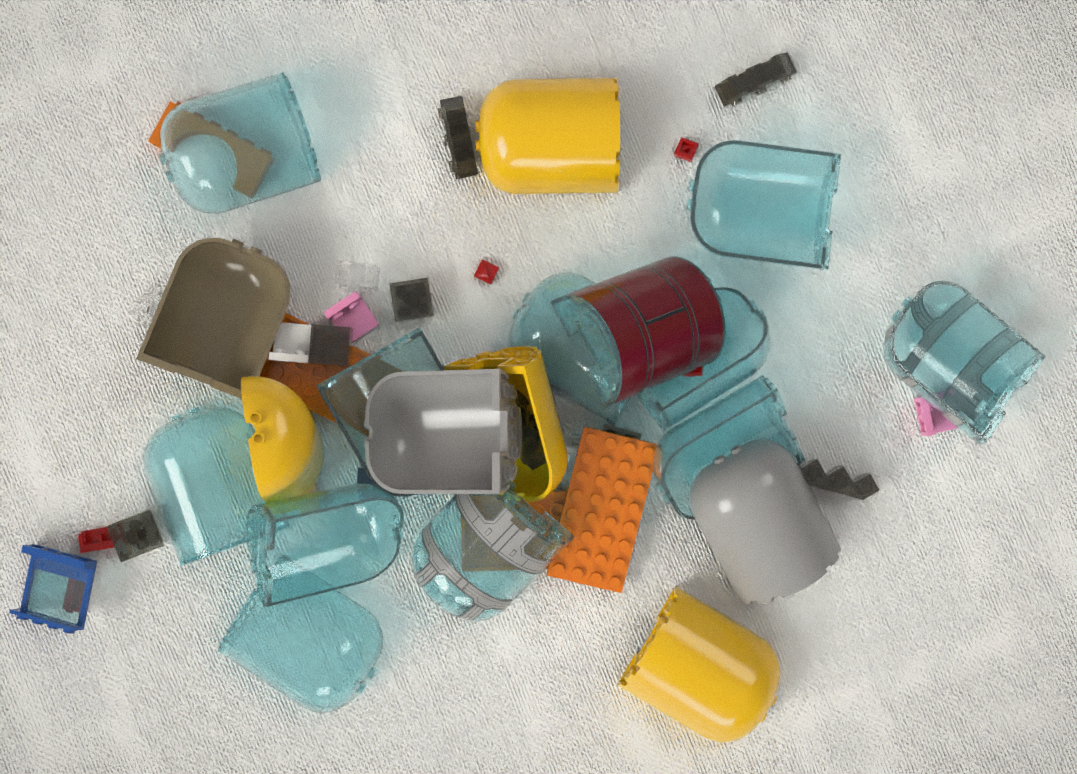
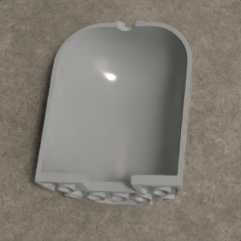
(443, 432)
(762, 522)

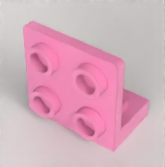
(352, 313)
(930, 419)

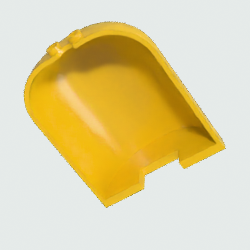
(551, 136)
(530, 377)
(286, 440)
(704, 670)

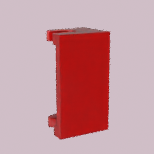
(95, 540)

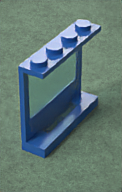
(56, 589)

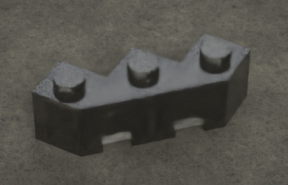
(755, 79)
(458, 137)
(532, 449)
(838, 480)

